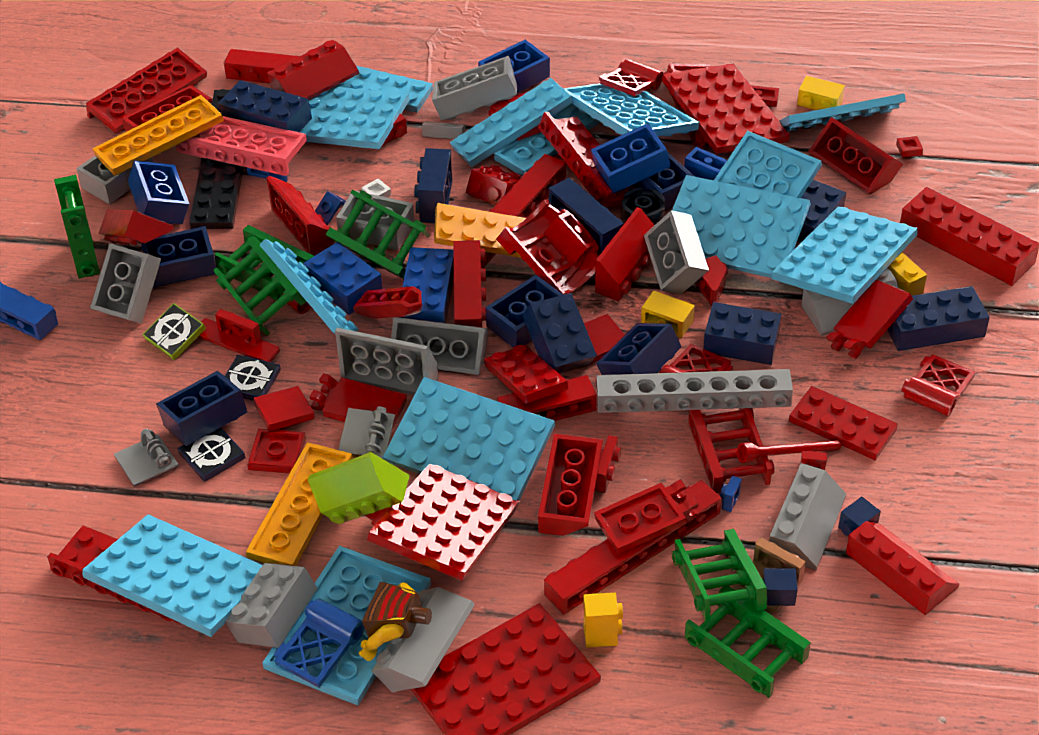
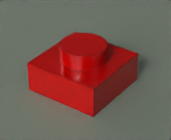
(909, 146)
(814, 459)

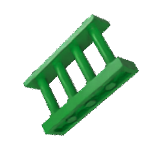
(77, 226)
(360, 245)
(225, 263)
(278, 280)
(738, 561)
(771, 632)

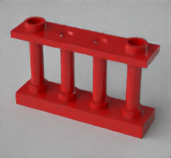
(711, 457)

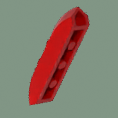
(389, 302)

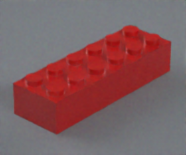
(970, 236)

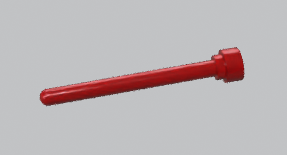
(749, 452)

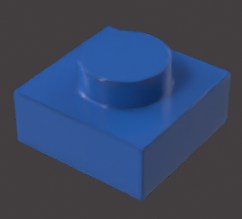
(730, 493)

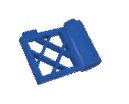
(330, 623)

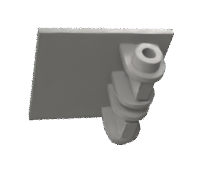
(366, 431)
(146, 458)

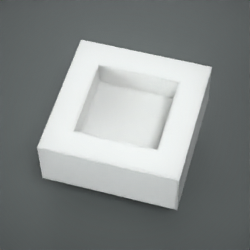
(378, 188)

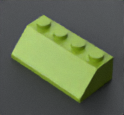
(358, 487)

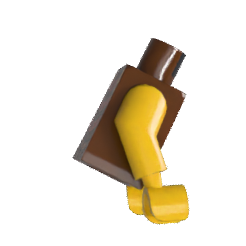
(391, 616)

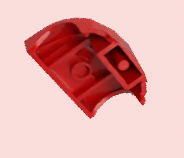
(553, 247)

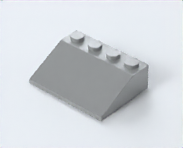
(384, 361)

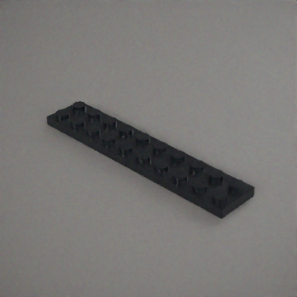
(216, 189)

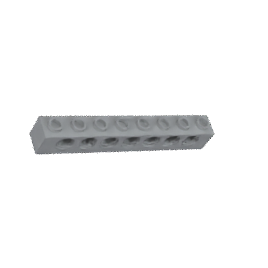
(694, 391)

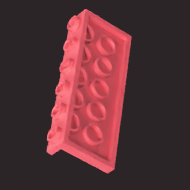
(246, 145)

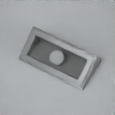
(442, 130)

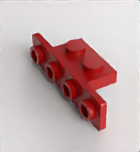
(238, 336)

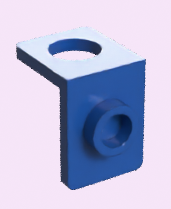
(328, 206)

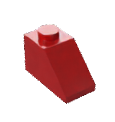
(714, 280)

